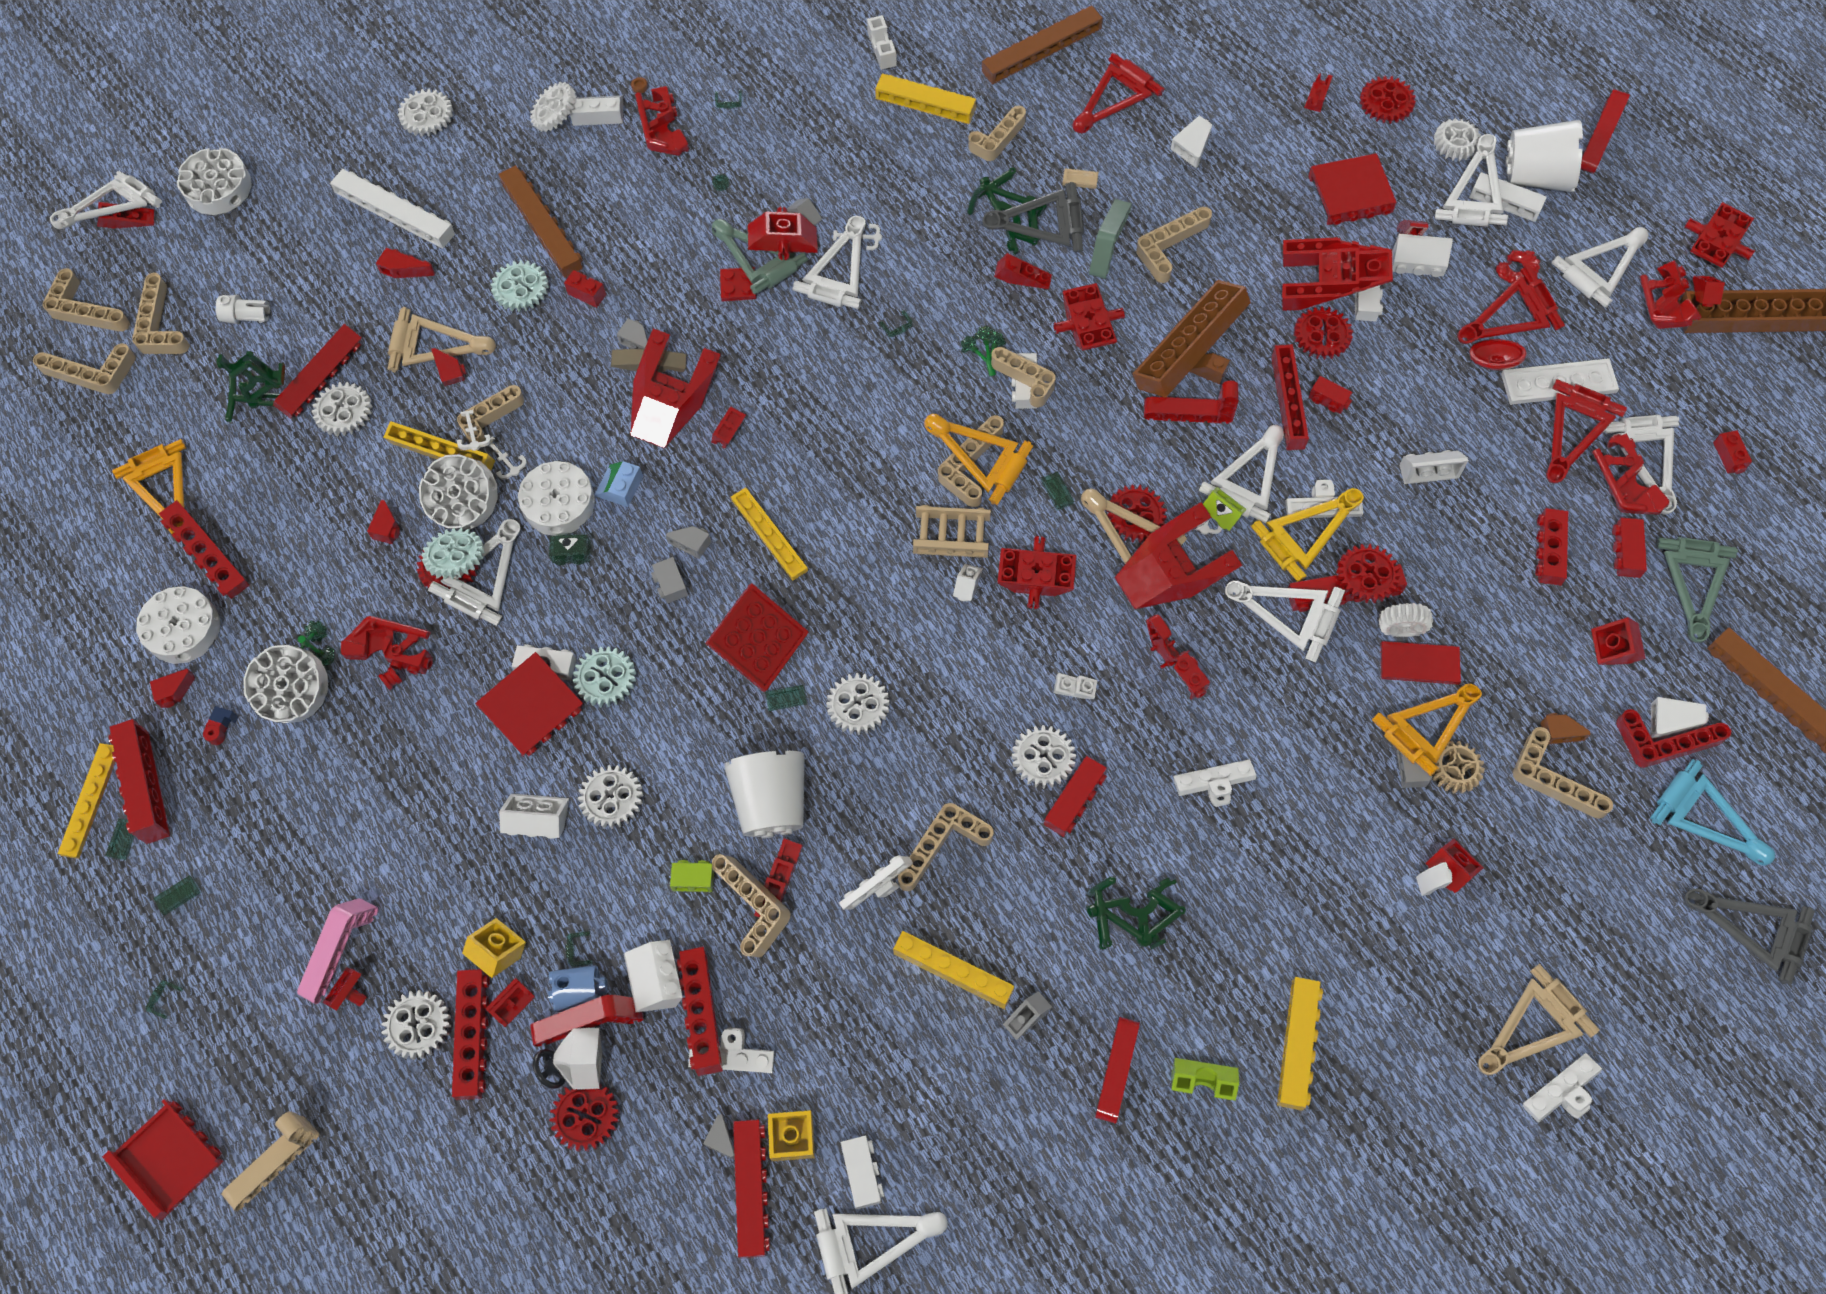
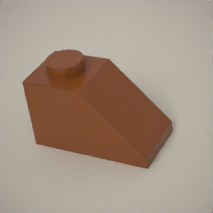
(1211, 367)
(1564, 729)

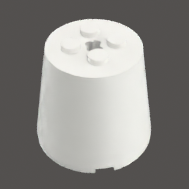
(1546, 156)
(768, 792)

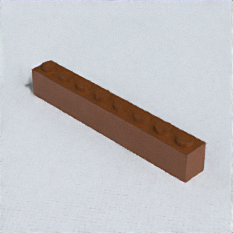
(1041, 44)
(540, 221)
(1771, 685)

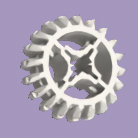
(1457, 139)
(1405, 620)

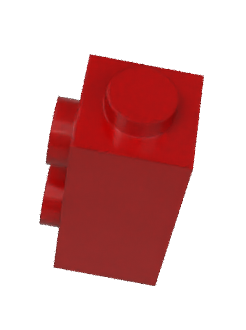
(1330, 395)
(1732, 452)

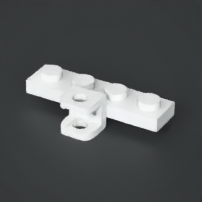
(1320, 494)
(1215, 780)
(880, 883)
(740, 1059)
(1565, 1090)

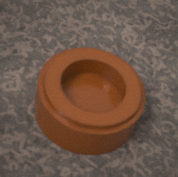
(639, 85)

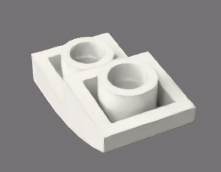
(1076, 687)
(1434, 878)

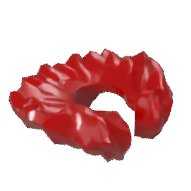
(1525, 258)

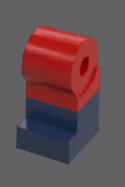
(217, 725)

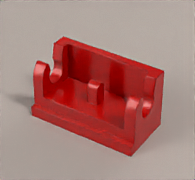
(1318, 93)
(728, 427)
(510, 1002)

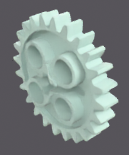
(519, 286)
(453, 553)
(593, 689)

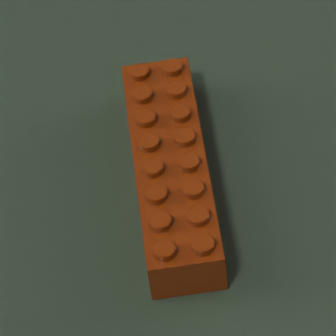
(1761, 311)
(1191, 338)

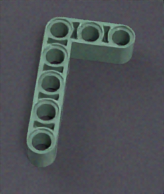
(1107, 238)

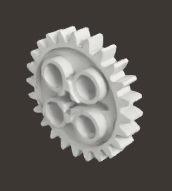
(553, 106)
(425, 112)
(340, 403)
(867, 717)
(1031, 767)
(623, 807)
(398, 1030)

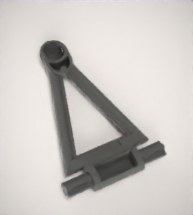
(1068, 215)
(1791, 936)

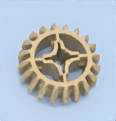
(1458, 782)

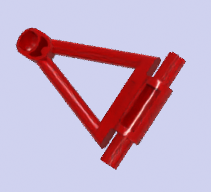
(1130, 76)
(1537, 300)
(1587, 403)

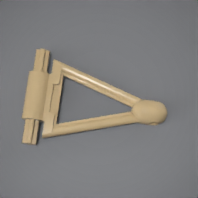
(405, 338)
(1098, 504)
(1558, 1003)

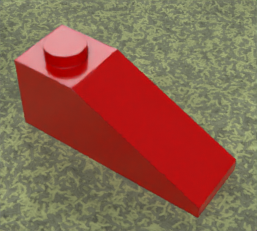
(130, 218)

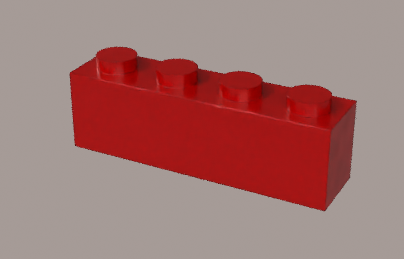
(1075, 796)

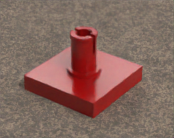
(344, 989)

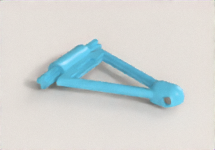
(1683, 794)

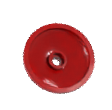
(1497, 354)

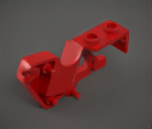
(656, 132)
(1666, 310)
(1628, 494)
(378, 634)
(1185, 665)

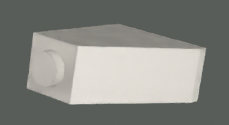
(1192, 141)
(1675, 717)

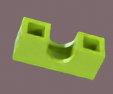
(1220, 1078)

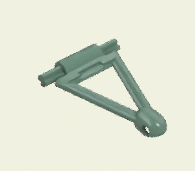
(768, 274)
(1697, 553)

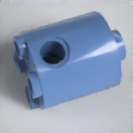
(575, 987)

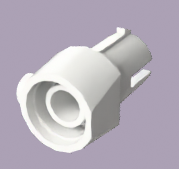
(233, 309)

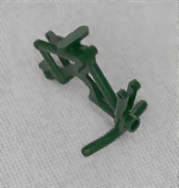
(988, 188)
(271, 378)
(1143, 935)

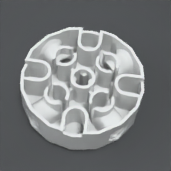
(214, 181)
(458, 492)
(556, 498)
(178, 624)
(267, 678)

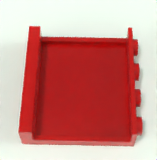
(1353, 189)
(530, 704)
(164, 1160)

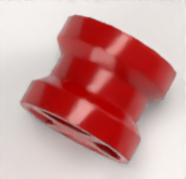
(390, 678)

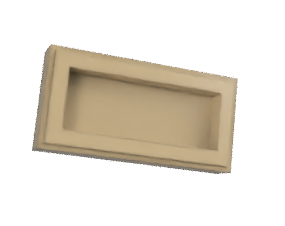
(1082, 178)

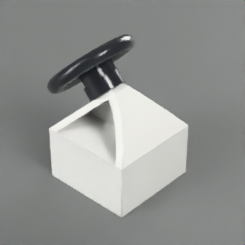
(575, 1060)

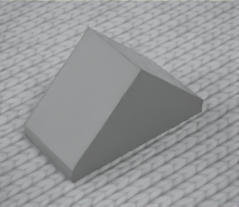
(807, 209)
(719, 1138)

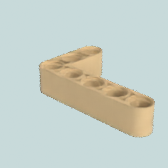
(1152, 243)
(62, 307)
(146, 332)
(104, 380)
(956, 470)
(1555, 780)
(938, 840)
(755, 900)
(295, 1139)

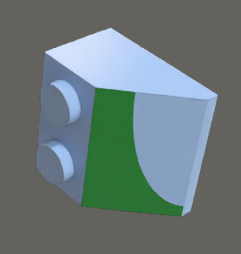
(620, 483)

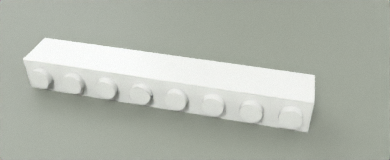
(393, 208)

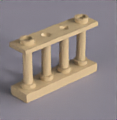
(951, 548)

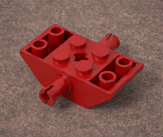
(782, 233)
(1721, 235)
(1088, 317)
(1036, 572)

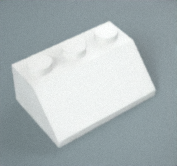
(597, 110)
(1421, 255)
(1432, 466)
(533, 815)
(653, 976)

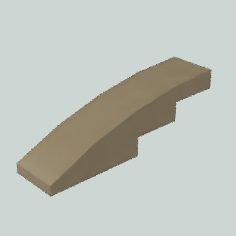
(630, 359)

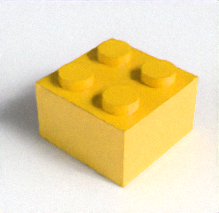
(493, 947)
(791, 1136)

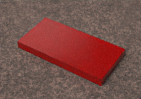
(1420, 662)

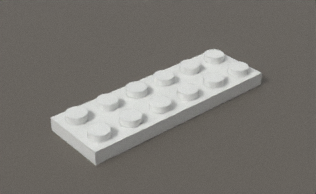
(1536, 383)

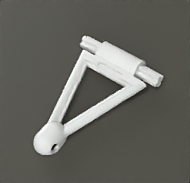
(128, 187)
(1476, 212)
(1587, 280)
(829, 290)
(1649, 429)
(1246, 498)
(471, 600)
(1318, 623)
(838, 1251)

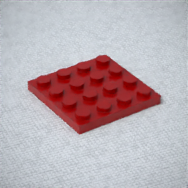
(757, 637)

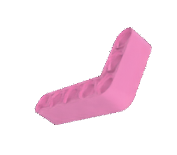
(331, 945)

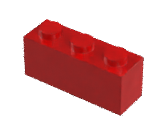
(1629, 547)

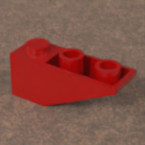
(399, 265)
(1016, 271)

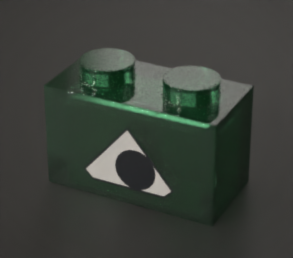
(569, 549)

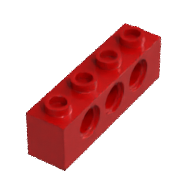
(1558, 522)

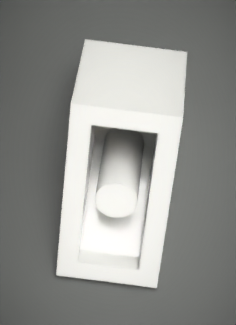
(967, 582)

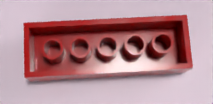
(138, 782)

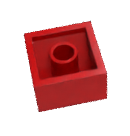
(1618, 642)
(1460, 863)

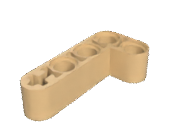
(991, 146)
(1004, 360)
(491, 411)

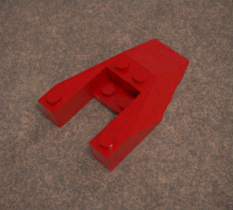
(1342, 270)
(662, 402)
(1162, 570)

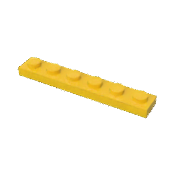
(769, 534)
(88, 802)

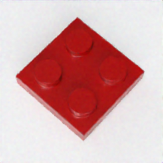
(735, 285)

